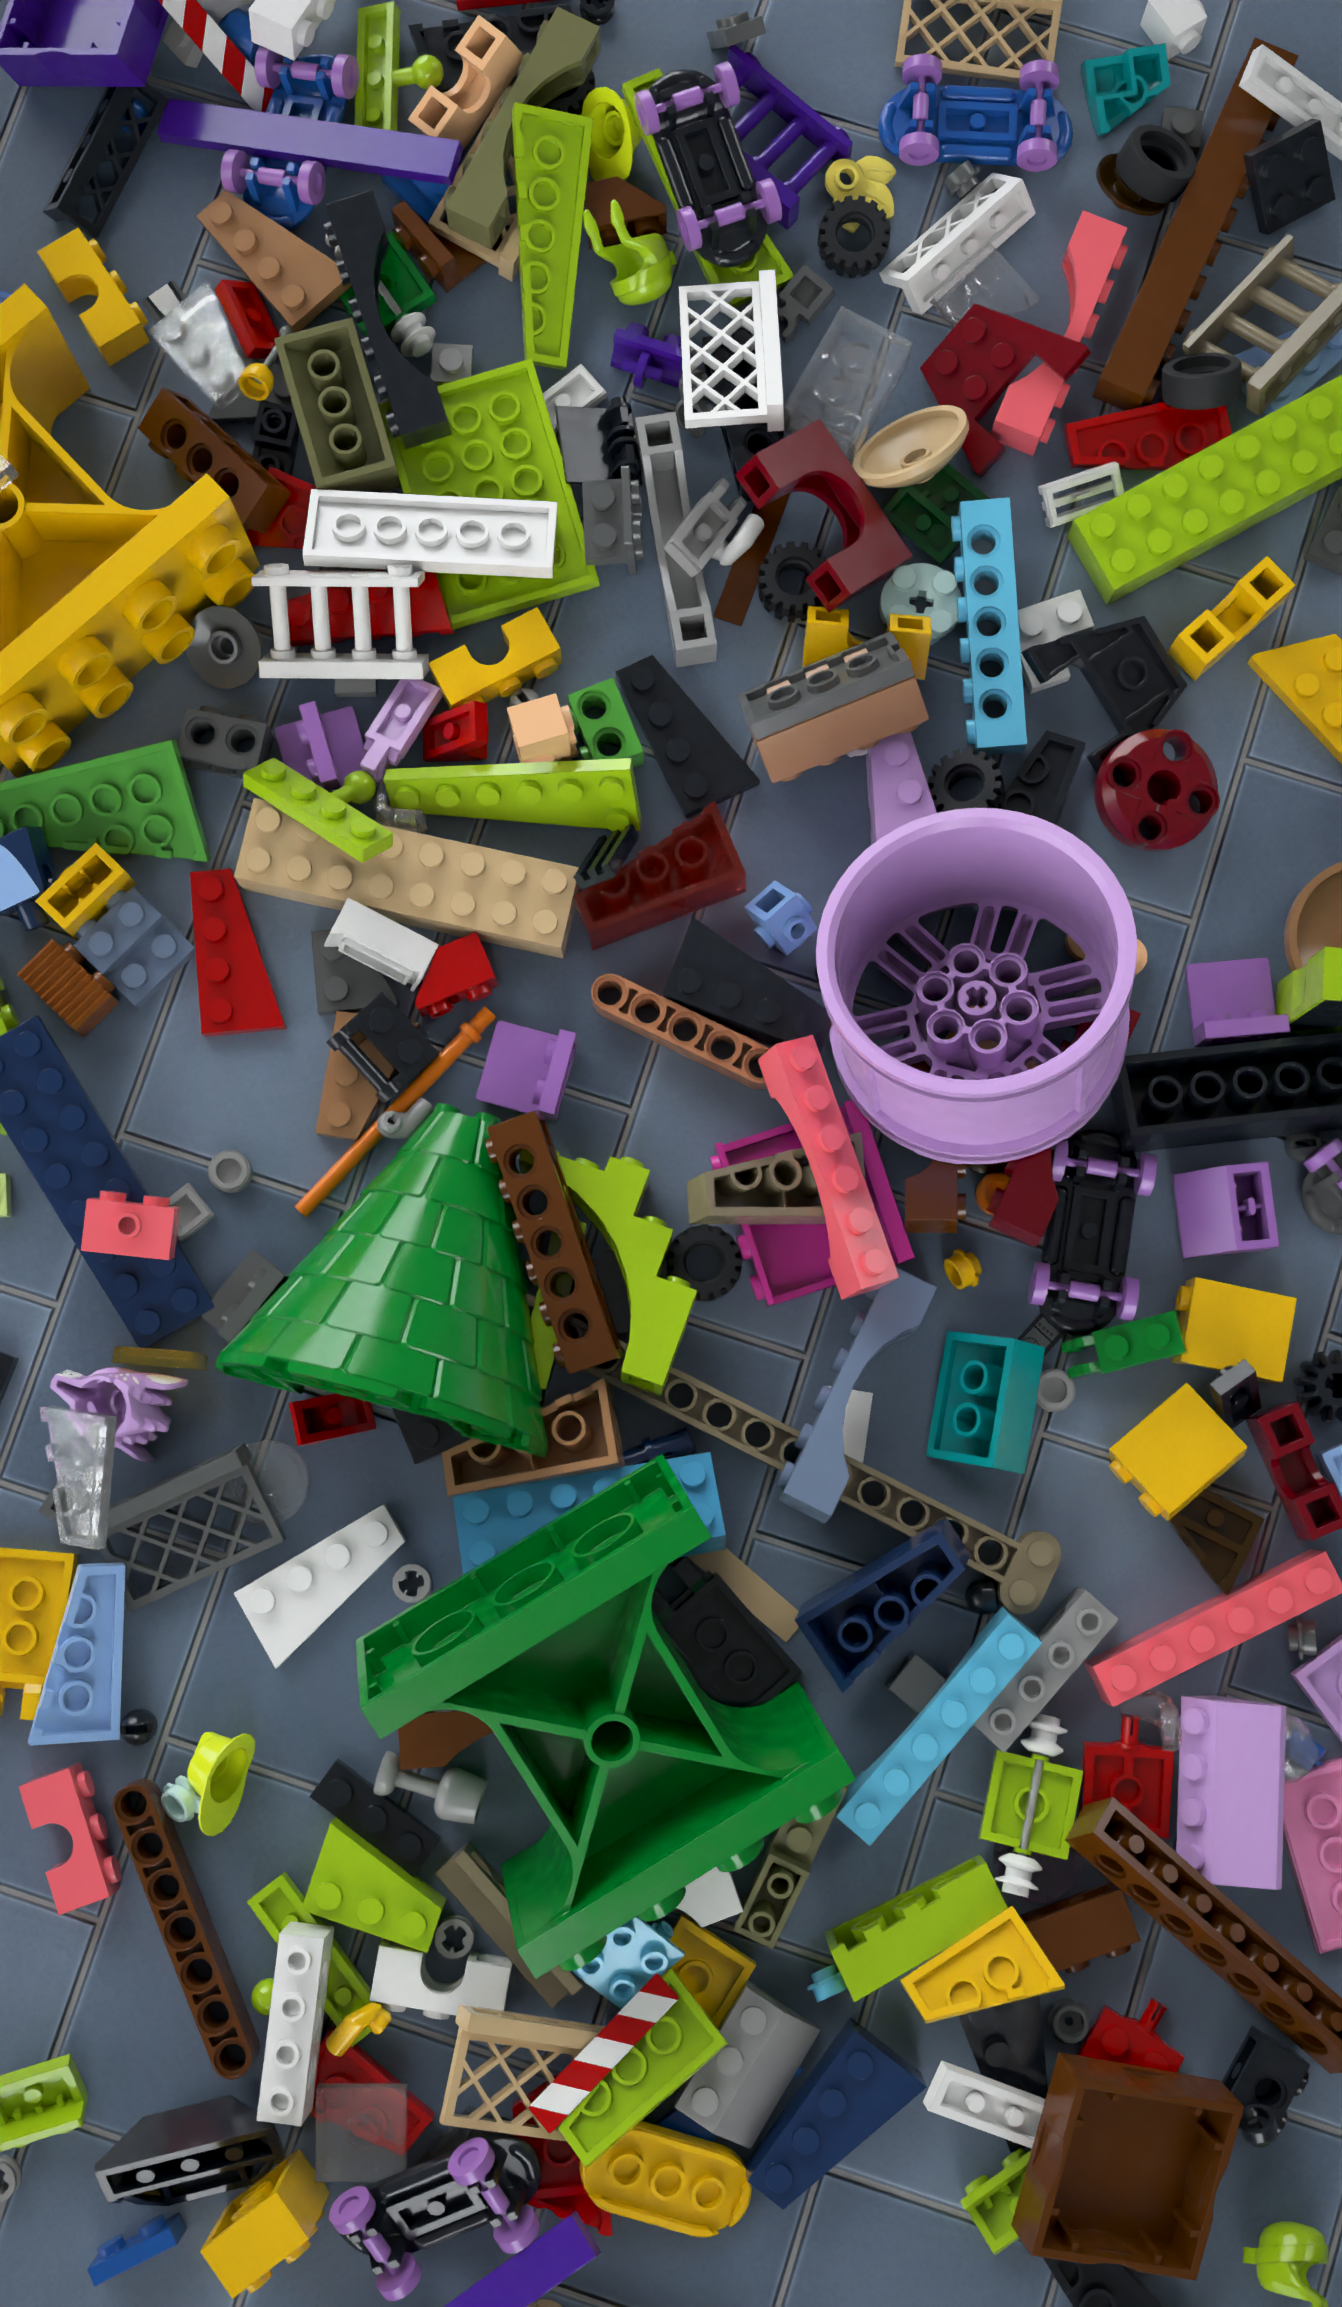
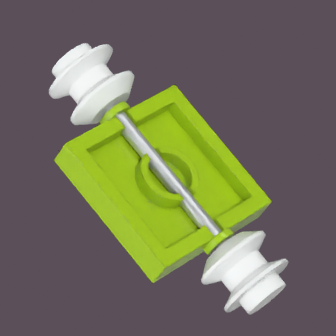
(1030, 1805)

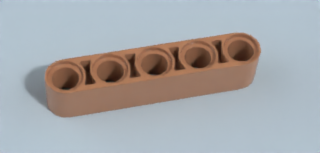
(672, 1015)

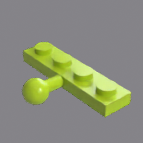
(379, 67)
(321, 810)
(346, 1989)

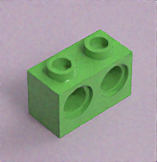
(612, 727)

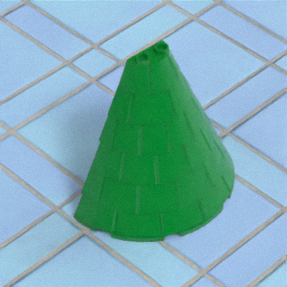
(413, 1297)

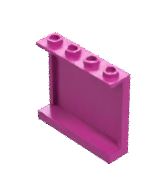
(794, 1257)

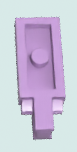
(398, 725)

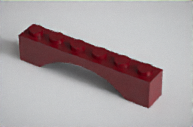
(1030, 1194)

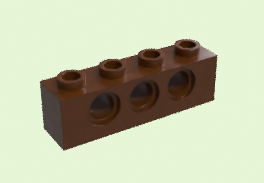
(200, 446)

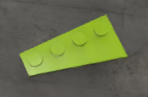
(645, 2076)

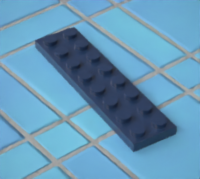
(74, 1161)

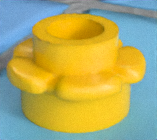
(962, 1269)

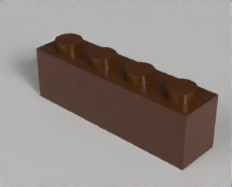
(1083, 1927)

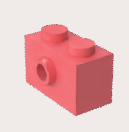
(130, 1227)

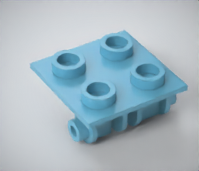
(630, 1960)

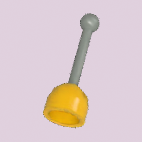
(257, 378)

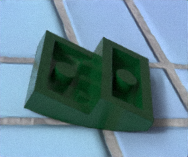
(926, 511)

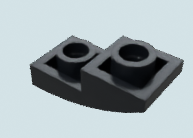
(275, 436)

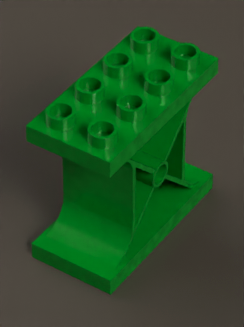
(602, 1719)

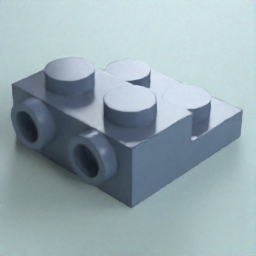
(134, 946)

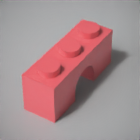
(67, 1800)

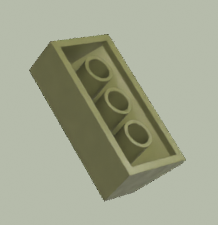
(337, 409)

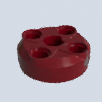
(1156, 790)

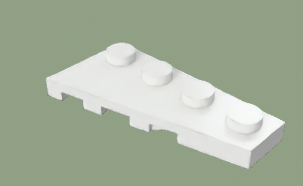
(310, 1587)

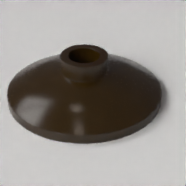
(1120, 193)

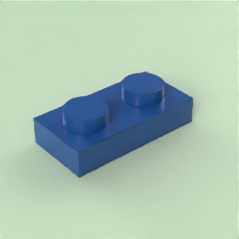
(121, 2255)

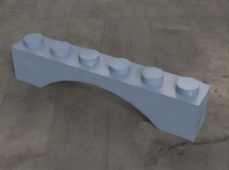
(820, 1470)

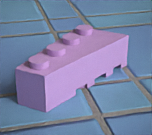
(896, 785)

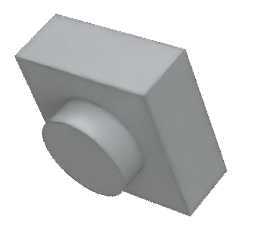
(451, 362)

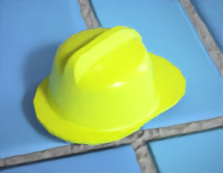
(613, 134)
(219, 1777)

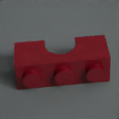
(1285, 1448)

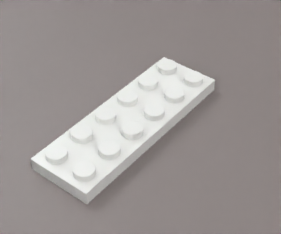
(431, 533)

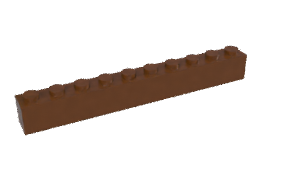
(1187, 247)

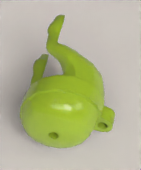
(640, 262)
(1284, 2258)

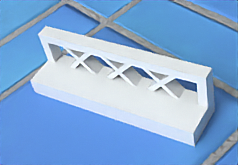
(989, 219)

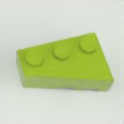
(371, 1892)

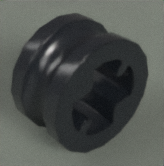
(597, 16)

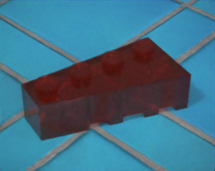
(664, 882)

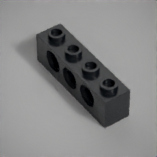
(743, 437)

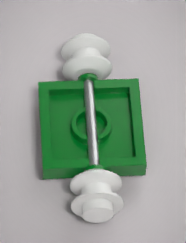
(401, 300)

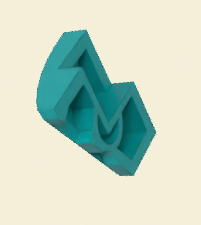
(1123, 84)

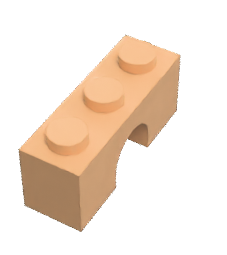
(488, 68)
(543, 730)

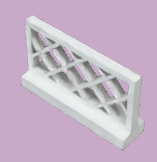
(765, 360)

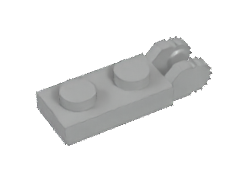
(704, 529)

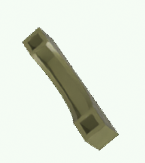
(558, 63)

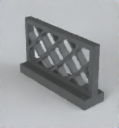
(179, 1490)

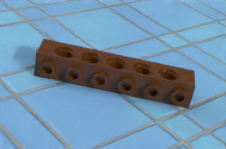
(503, 1147)

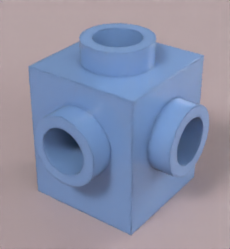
(781, 918)

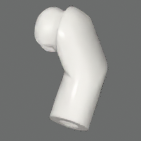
(741, 542)

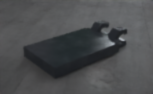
(723, 1640)

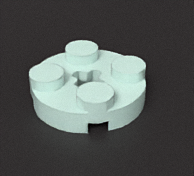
(925, 581)

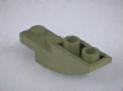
(781, 1878)

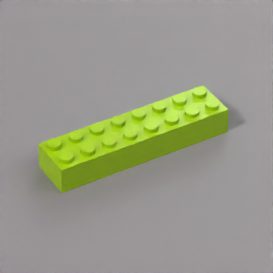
(1213, 494)

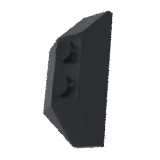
(189, 2154)

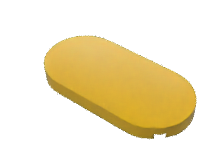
(670, 2181)

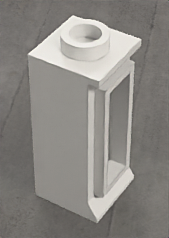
(381, 944)

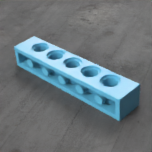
(992, 522)

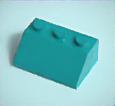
(985, 1401)

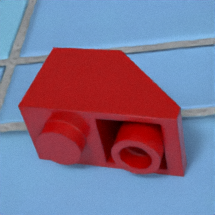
(456, 974)

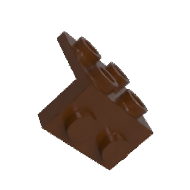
(435, 254)

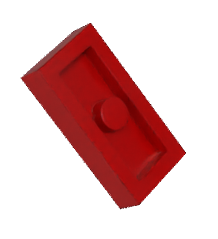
(247, 317)

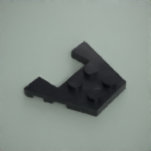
(1125, 672)

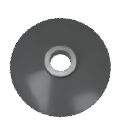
(209, 651)

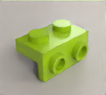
(41, 2102)
(994, 2201)

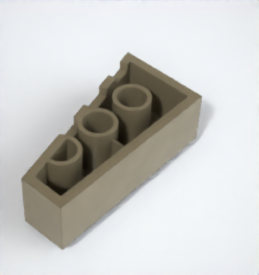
(761, 1191)

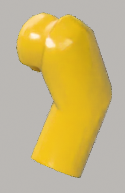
(353, 2024)

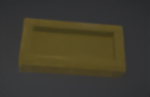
(160, 1358)

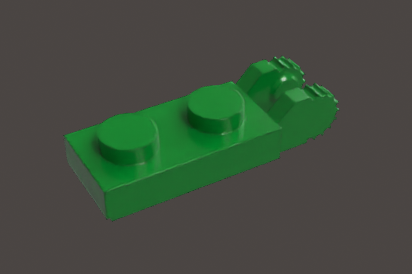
(1129, 1345)

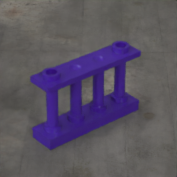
(802, 120)

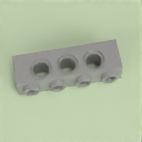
(1066, 1643)

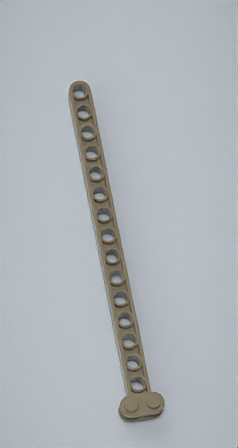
(1022, 1566)

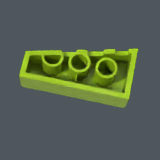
(914, 1926)

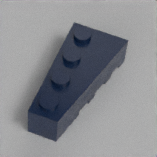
(877, 1603)
(834, 2110)

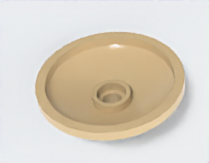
(912, 447)

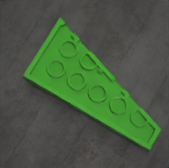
(120, 801)

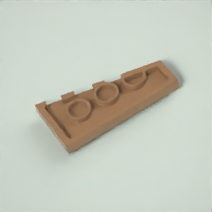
(280, 265)

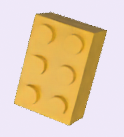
(266, 2225)

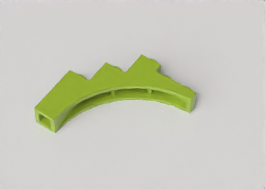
(656, 1305)

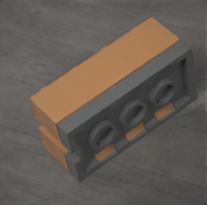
(833, 707)

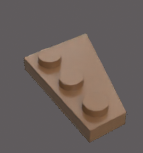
(347, 1096)

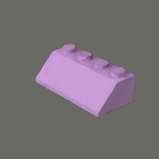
(1232, 1790)

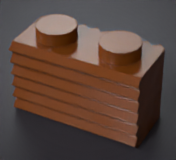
(68, 987)

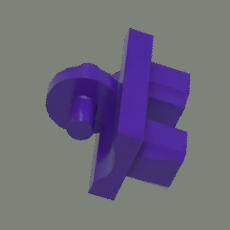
(647, 356)

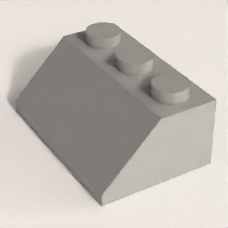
(749, 2075)

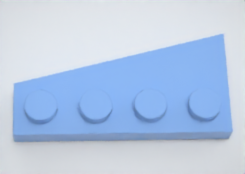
(85, 1669)

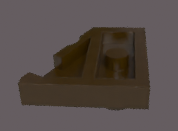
(1217, 1535)

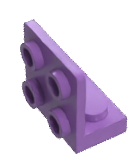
(1232, 1003)
(527, 1069)

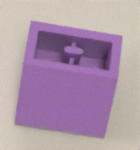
(1225, 1210)

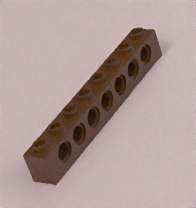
(1212, 1928)

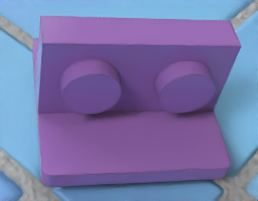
(322, 745)

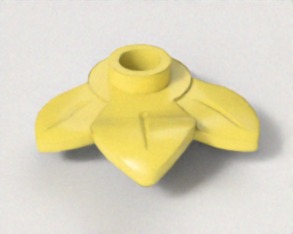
(867, 179)

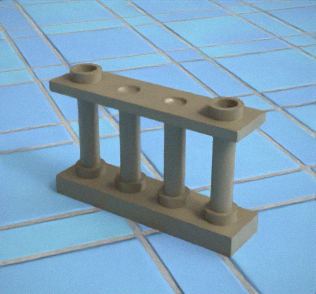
(1289, 354)

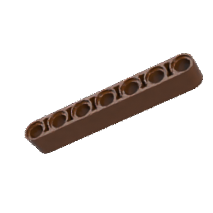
(181, 1948)

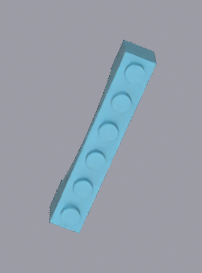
(970, 1689)

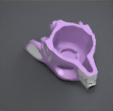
(124, 1394)

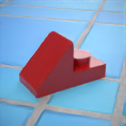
(457, 734)
(330, 1418)

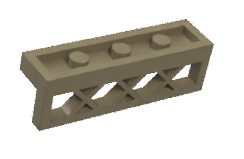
(484, 1897)

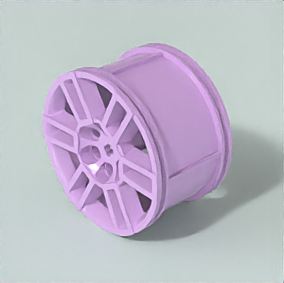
(978, 1100)

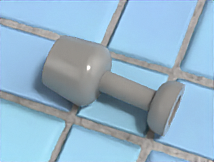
(456, 1795)

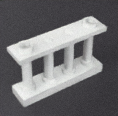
(323, 660)

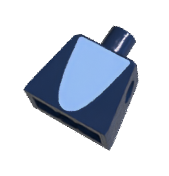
(25, 875)

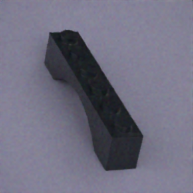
(363, 242)

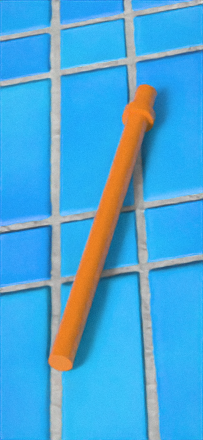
(468, 1034)

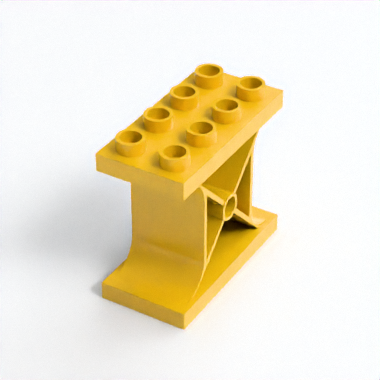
(82, 578)

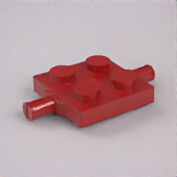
(1130, 1773)
(1131, 2040)

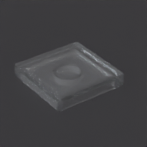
(360, 2131)

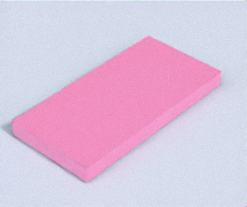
(1315, 1849)

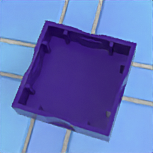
(80, 41)

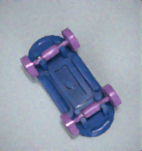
(305, 88)
(974, 122)

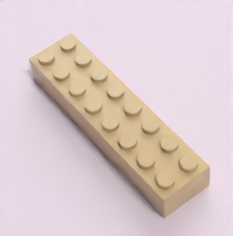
(415, 882)

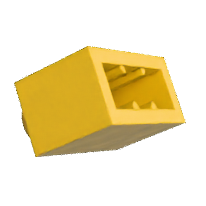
(84, 890)

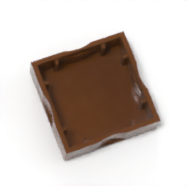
(1126, 2166)

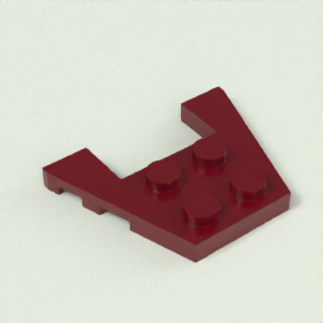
(981, 362)

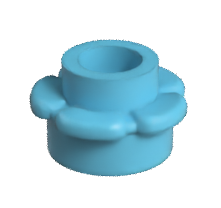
(827, 1983)

